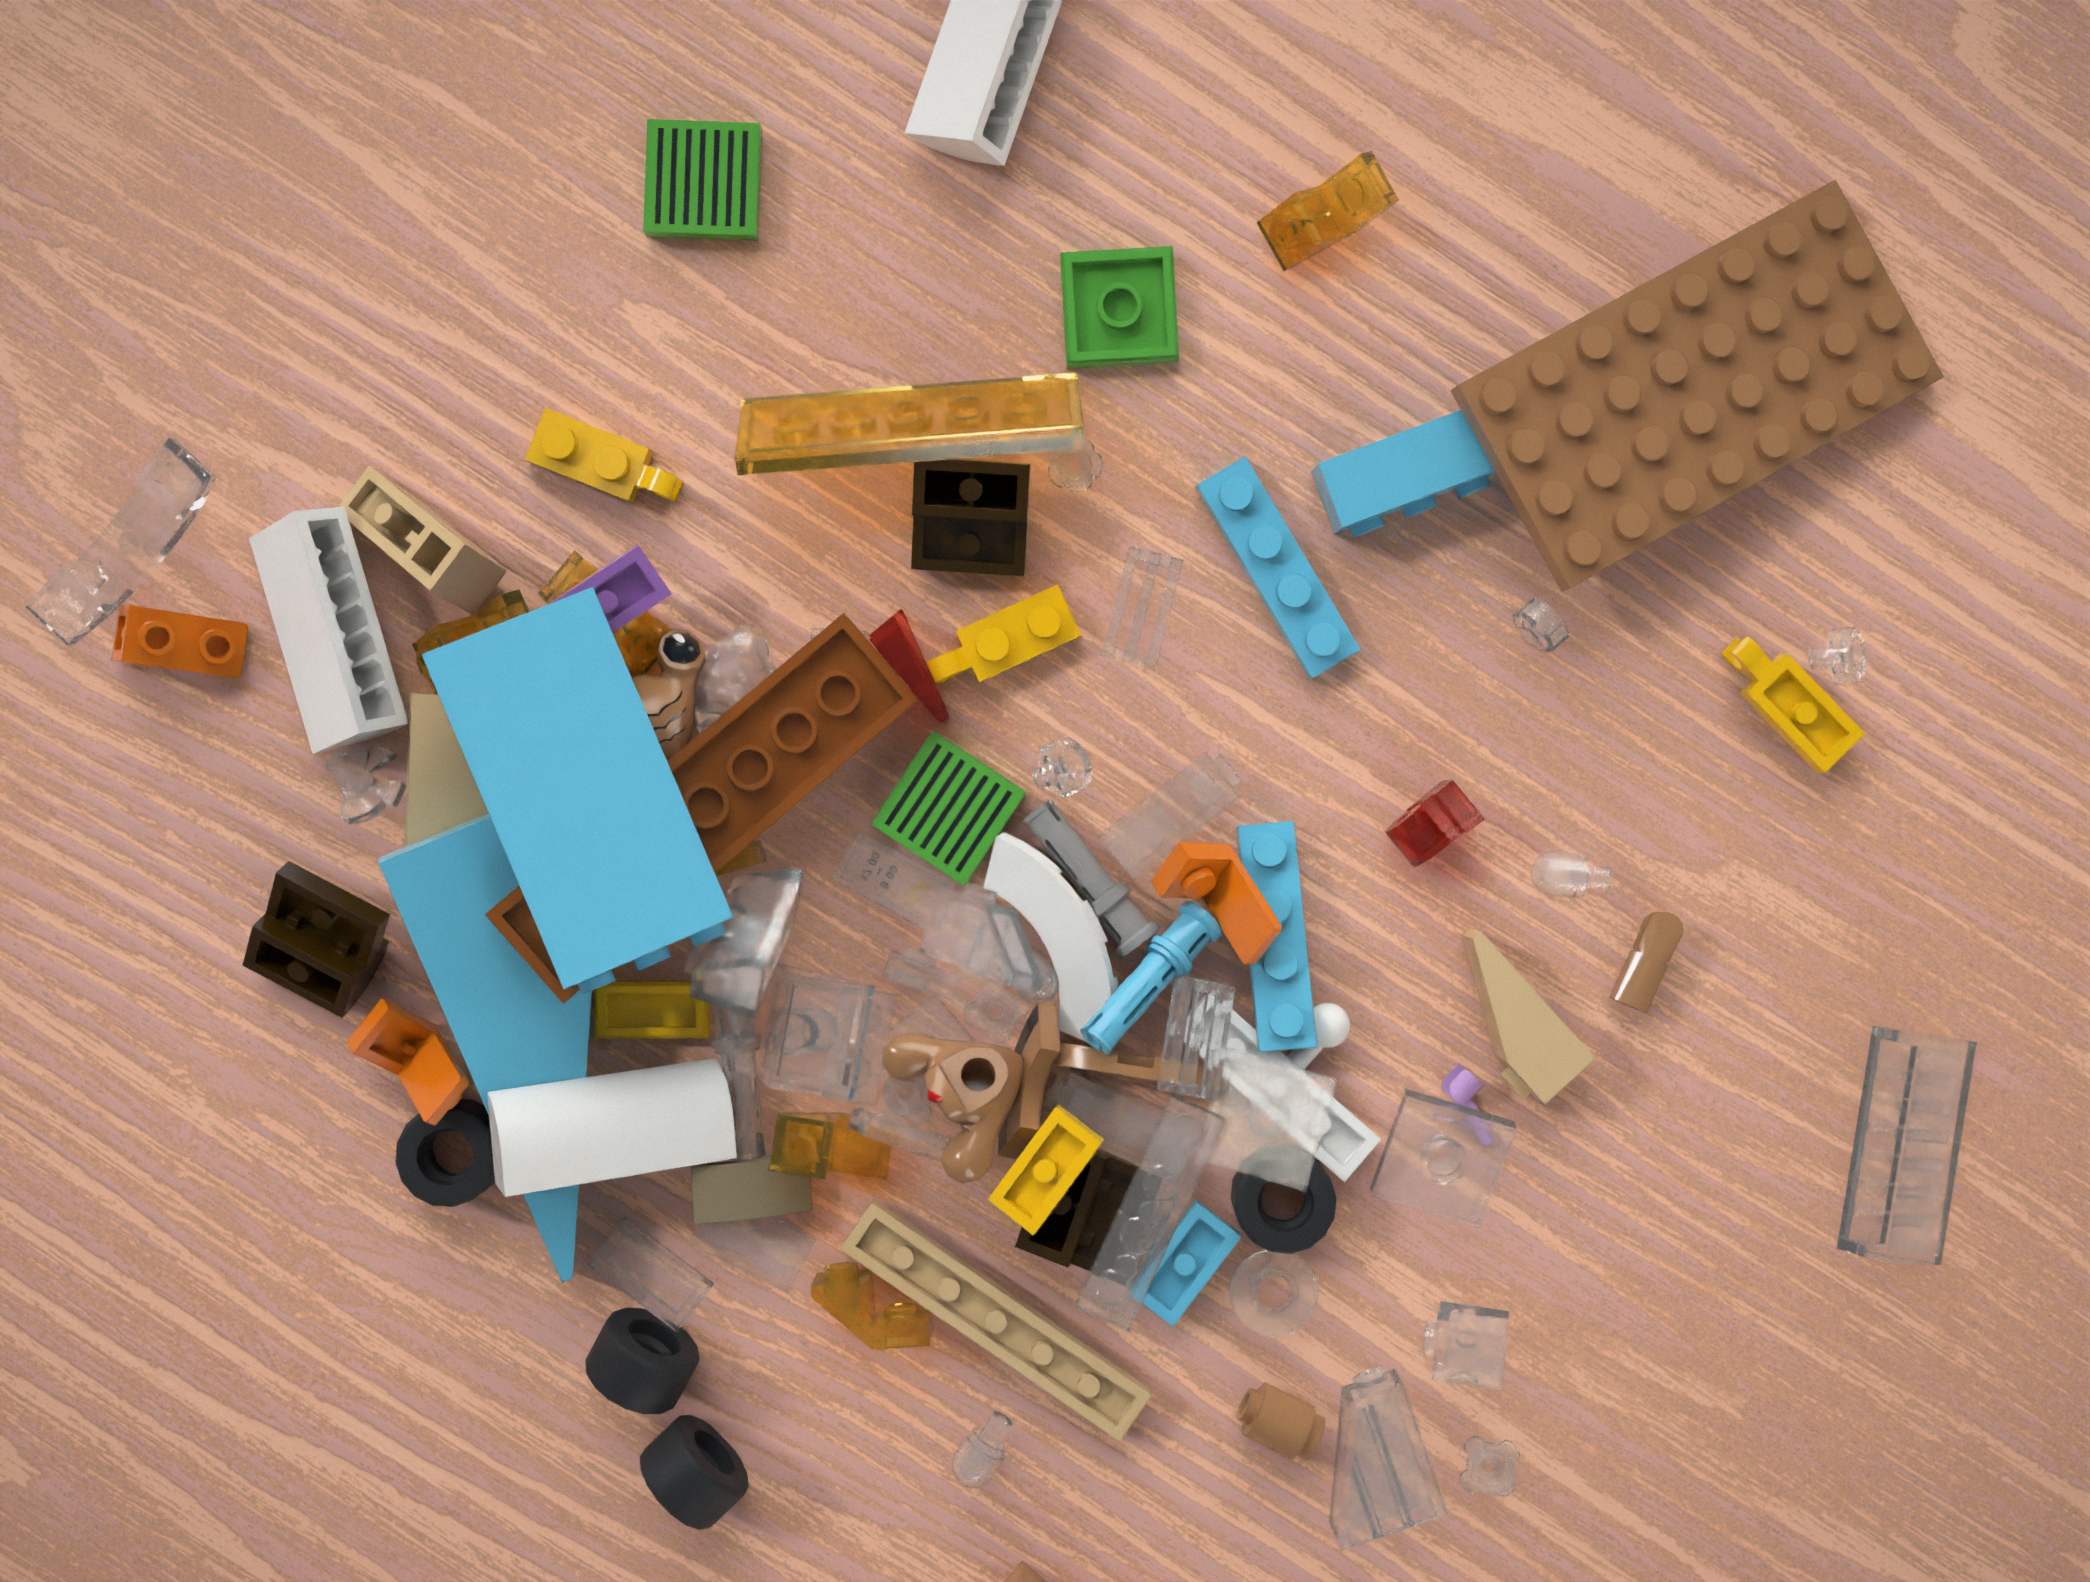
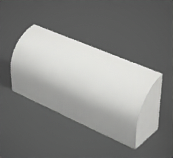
(981, 77)
(328, 628)
(610, 1126)

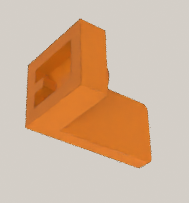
(179, 641)
(1233, 898)

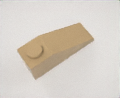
(421, 542)
(1523, 1029)

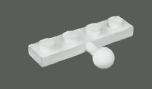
(1344, 1137)

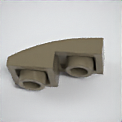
(746, 1191)

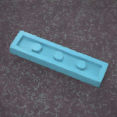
(1277, 567)
(1282, 973)

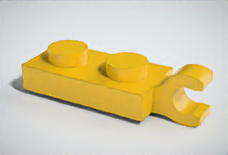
(598, 459)
(1009, 638)
(1793, 704)

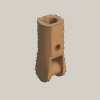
(1648, 960)

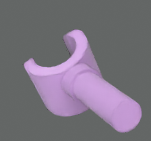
(1461, 1086)

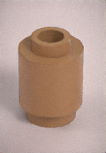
(1280, 1422)

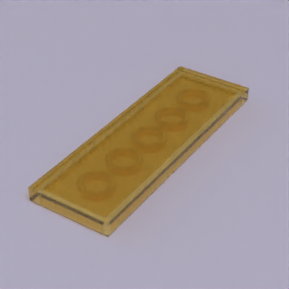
(909, 424)

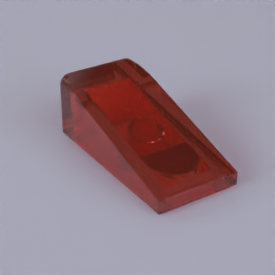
(901, 651)

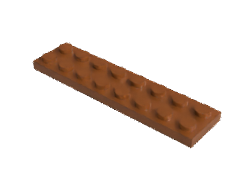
(760, 758)

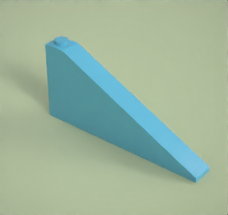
(494, 1002)

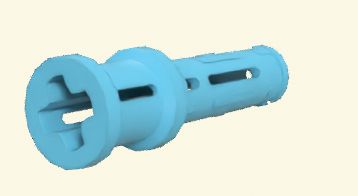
(1166, 959)

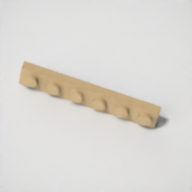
(996, 1320)

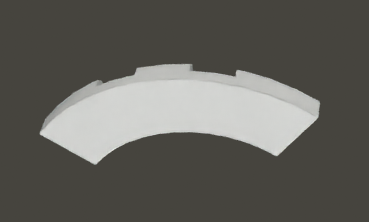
(1063, 923)

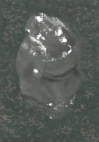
(730, 673)

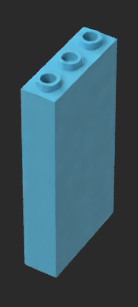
(579, 790)

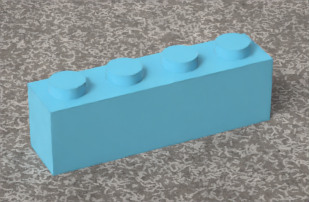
(1402, 474)

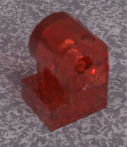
(1433, 822)

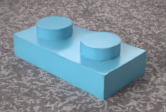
(1190, 1261)

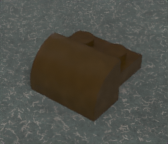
(970, 516)
(317, 940)
(1083, 1215)

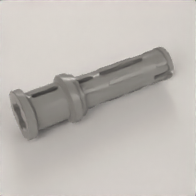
(1106, 897)

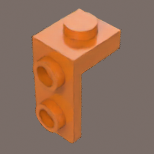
(414, 1053)

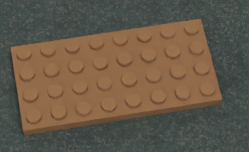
(1696, 385)

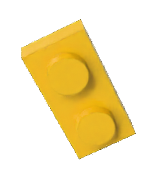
(1046, 1169)

